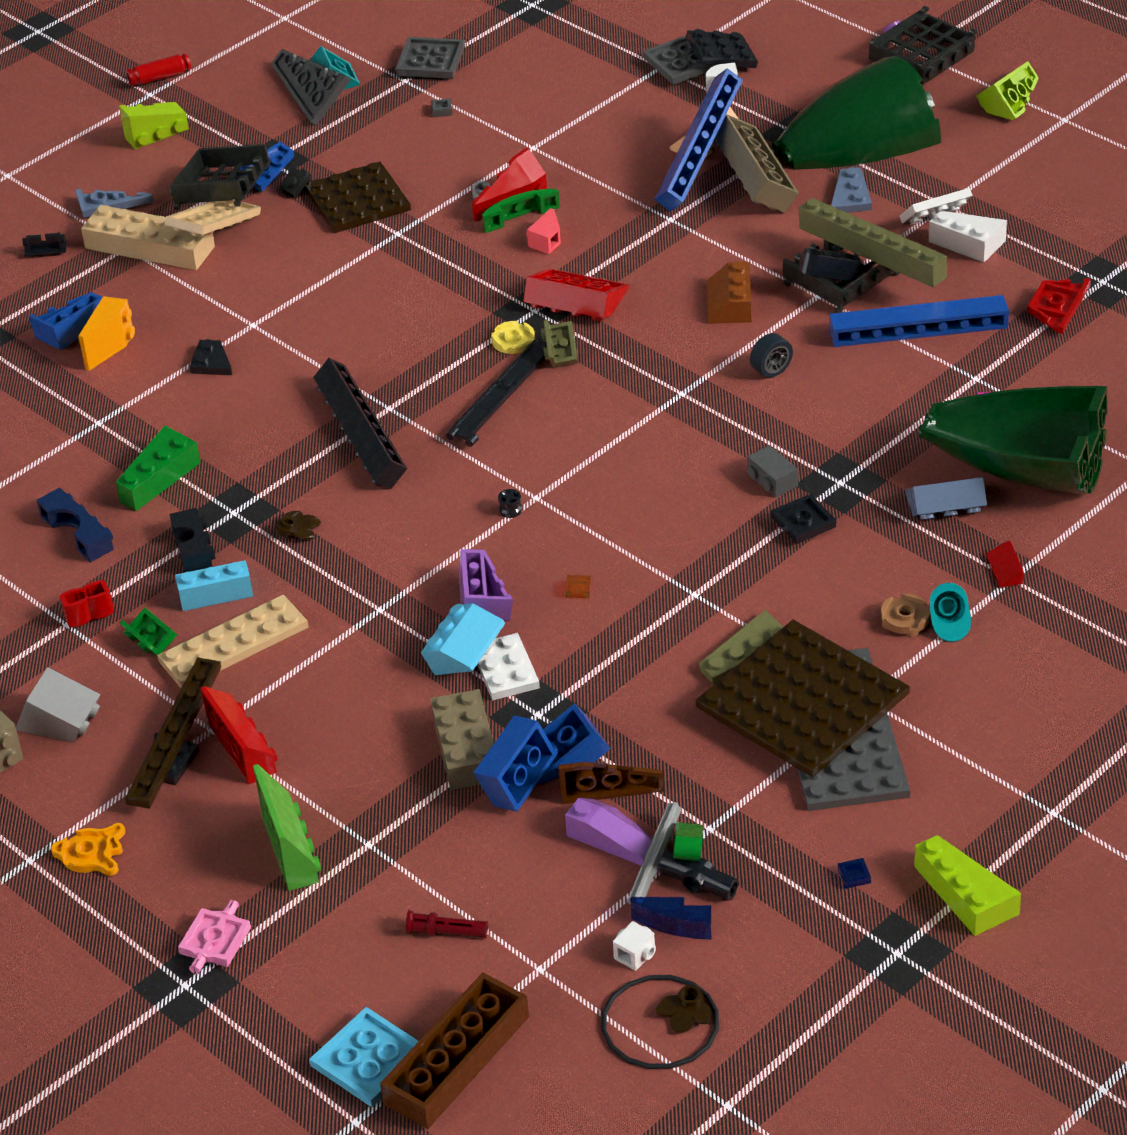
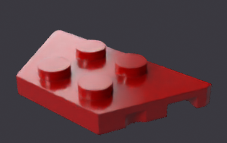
(1057, 302)

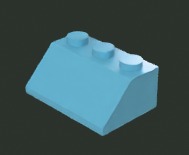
(214, 585)
(461, 639)

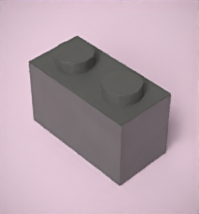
(772, 471)

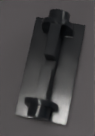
(54, 244)

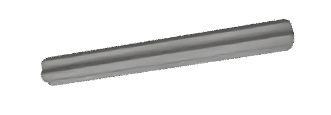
(655, 851)

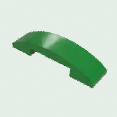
(519, 205)

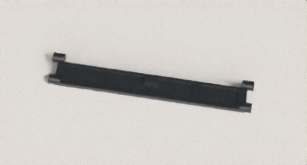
(498, 393)

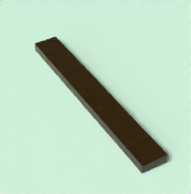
(172, 734)

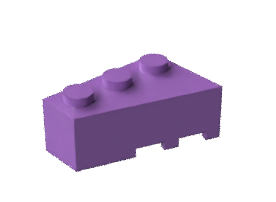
(481, 585)

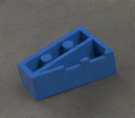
(64, 324)

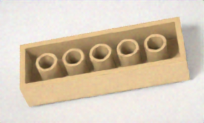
(144, 238)

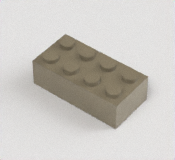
(461, 735)

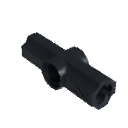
(699, 876)

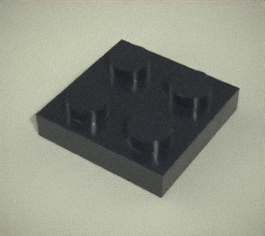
(803, 518)

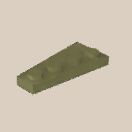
(739, 646)

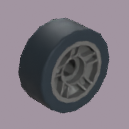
(771, 355)

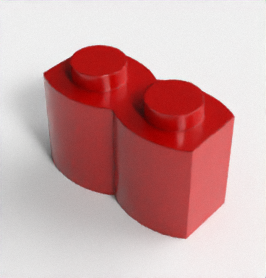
(86, 603)

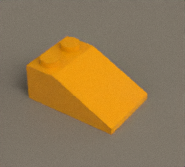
(106, 331)

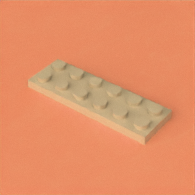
(211, 217)
(236, 638)

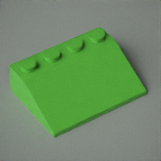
(286, 832)

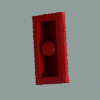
(1005, 565)

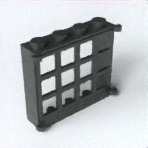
(962, 44)
(188, 188)
(830, 290)

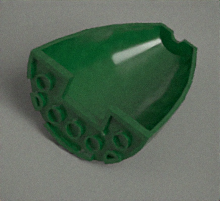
(862, 119)
(1026, 434)

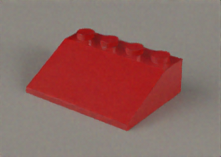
(574, 293)

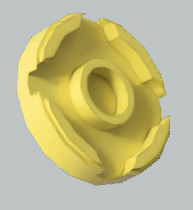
(512, 337)

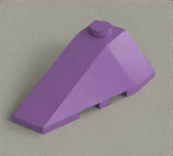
(607, 830)

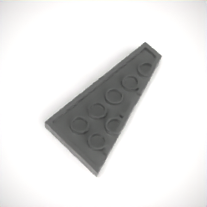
(309, 83)

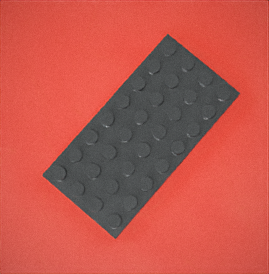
(863, 772)

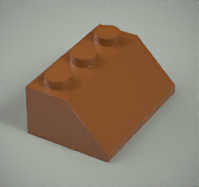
(730, 294)

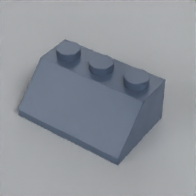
(947, 498)

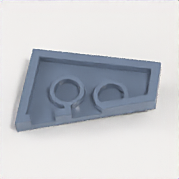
(851, 191)

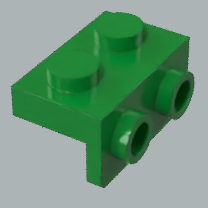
(150, 632)

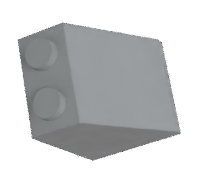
(58, 708)

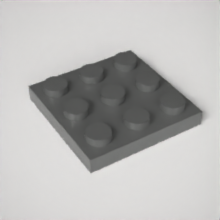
(430, 57)
(675, 60)

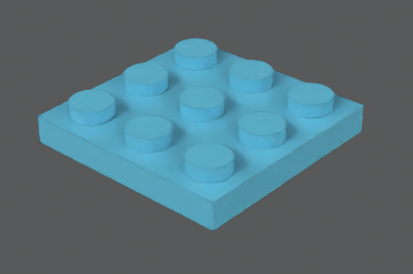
(363, 1055)

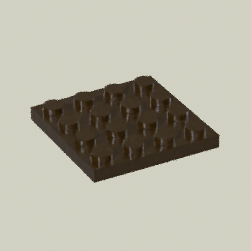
(357, 197)

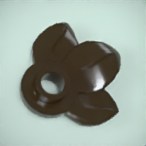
(297, 525)
(685, 1009)

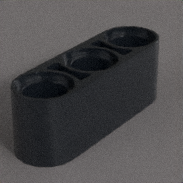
(829, 264)

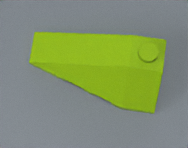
(1009, 94)

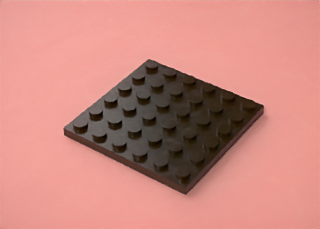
(802, 697)

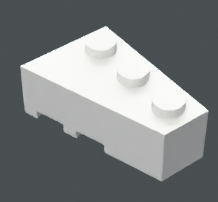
(967, 234)

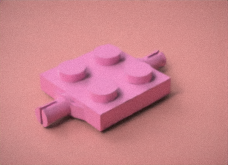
(214, 937)

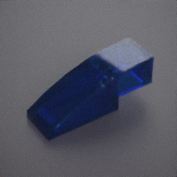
(673, 916)

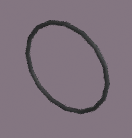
(659, 1065)

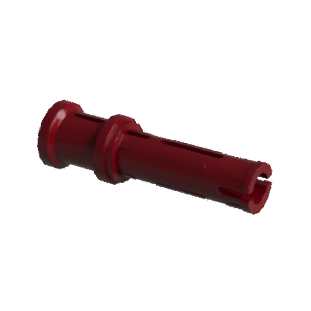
(433, 924)

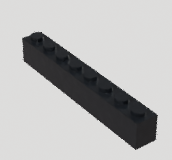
(360, 424)

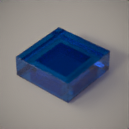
(854, 873)

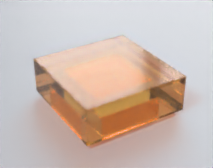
(578, 586)

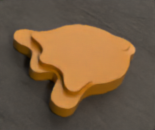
(91, 849)

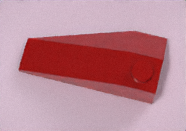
(521, 176)

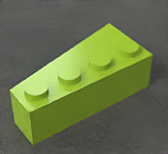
(966, 886)

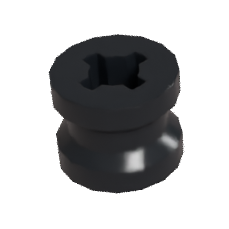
(510, 503)

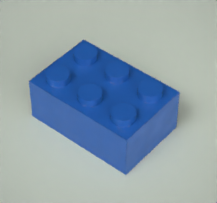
(515, 763)

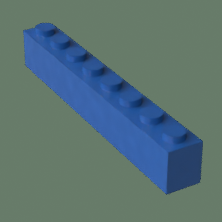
(698, 139)
(918, 321)

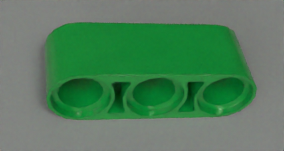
(688, 841)

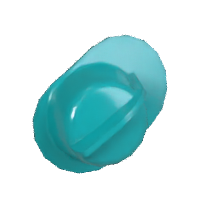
(950, 612)

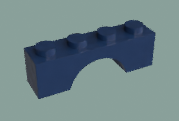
(62, 510)

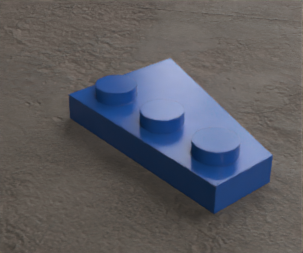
(279, 157)

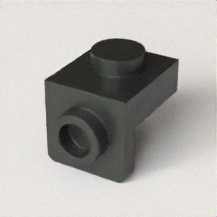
(295, 181)

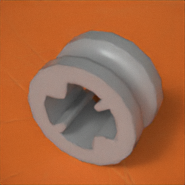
(478, 187)

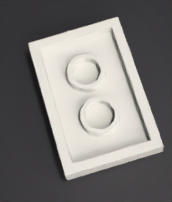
(929, 208)
(507, 668)

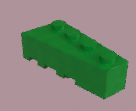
(157, 467)

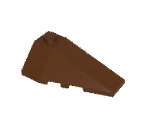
(606, 781)

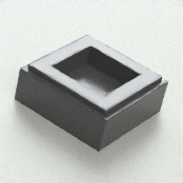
(441, 107)

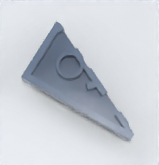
(117, 199)

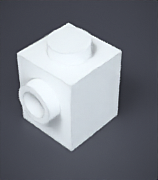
(634, 945)

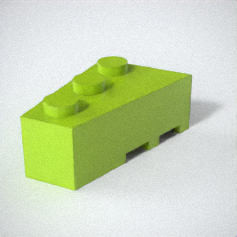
(152, 122)

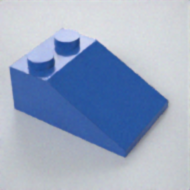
(573, 740)

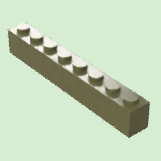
(873, 242)

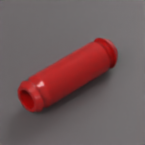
(158, 69)

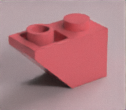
(544, 233)

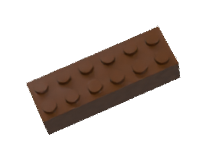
(454, 1050)

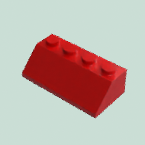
(237, 733)

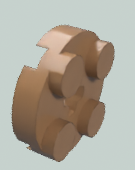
(905, 624)

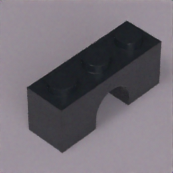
(192, 540)

